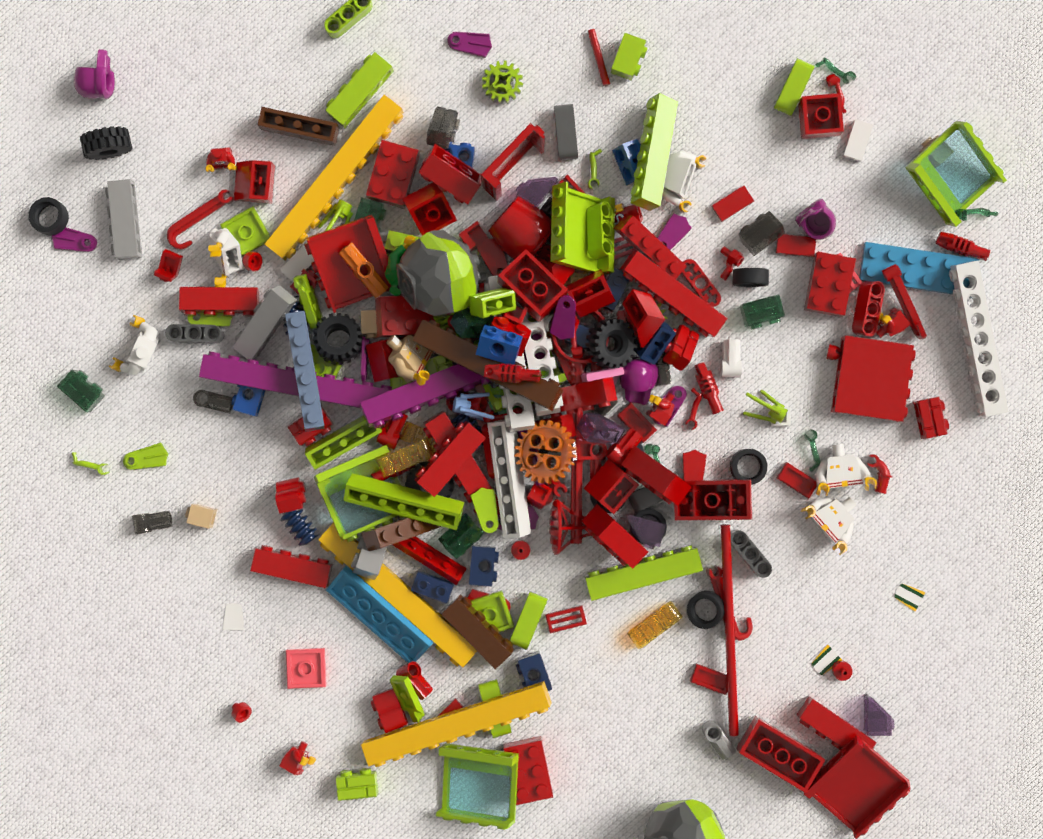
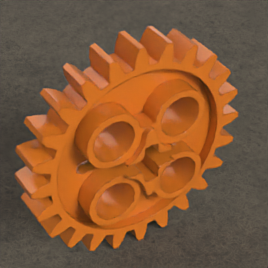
(542, 469)

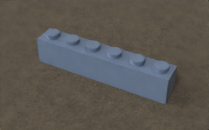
(304, 371)

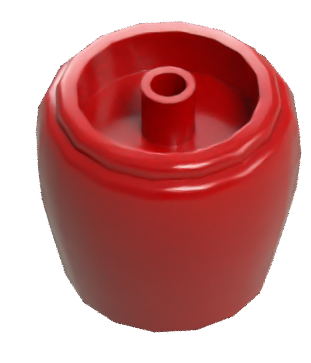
(521, 228)

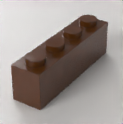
(298, 126)
(395, 532)
(478, 631)

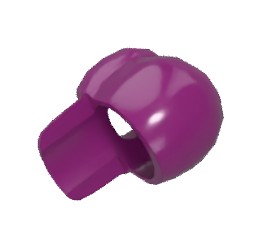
(98, 81)
(817, 220)
(638, 380)

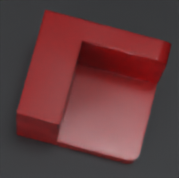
(473, 236)
(516, 316)
(539, 495)

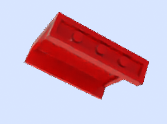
(528, 138)
(335, 275)
(873, 378)
(858, 786)

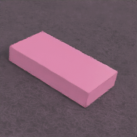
(603, 373)

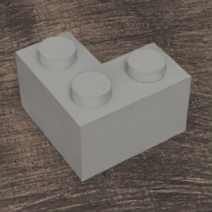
(367, 562)

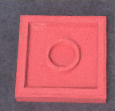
(306, 668)

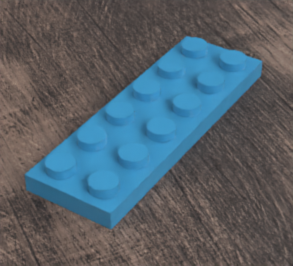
(919, 268)
(379, 615)

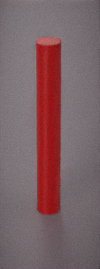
(598, 57)

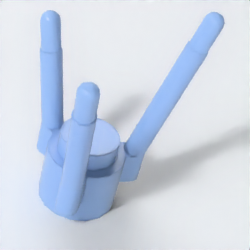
(462, 406)

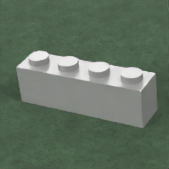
(124, 219)
(264, 322)

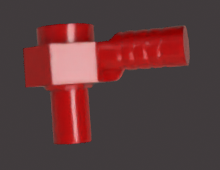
(734, 258)

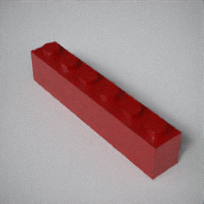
(673, 294)
(469, 474)

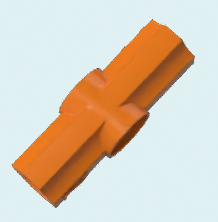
(372, 280)

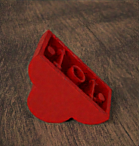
(716, 500)

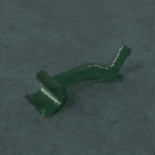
(834, 69)
(962, 213)
(654, 450)
(814, 450)

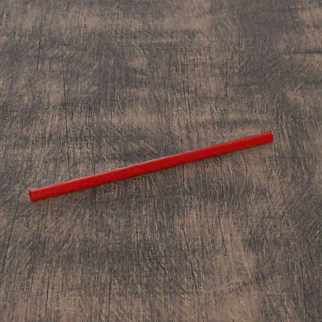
(729, 629)

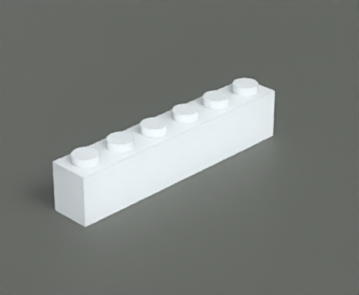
(509, 481)

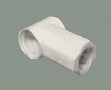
(731, 364)

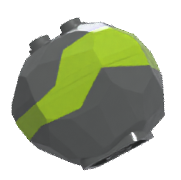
(438, 274)
(683, 821)

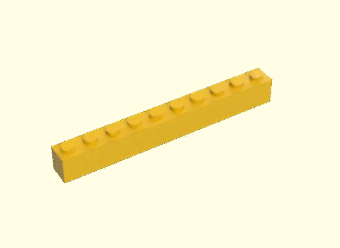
(335, 177)
(405, 601)
(456, 724)

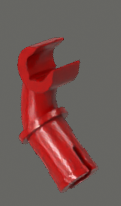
(884, 474)

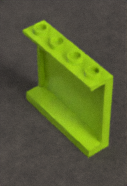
(569, 230)

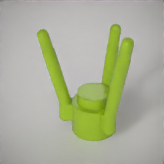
(341, 210)
(776, 411)

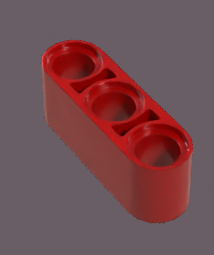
(863, 316)

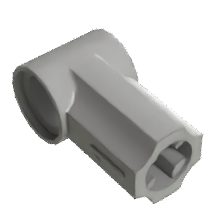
(718, 740)

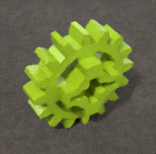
(496, 87)

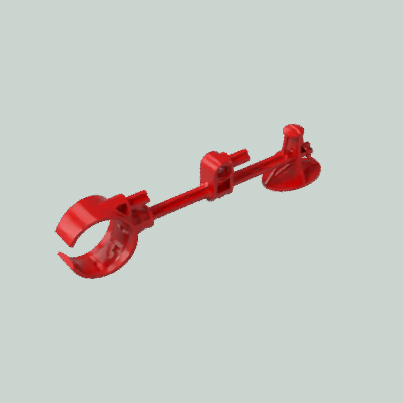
(573, 370)

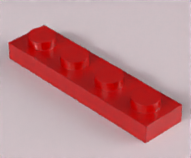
(432, 559)

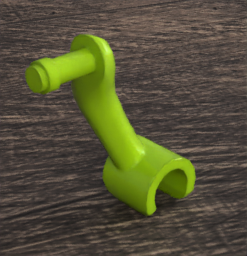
(593, 168)
(88, 464)

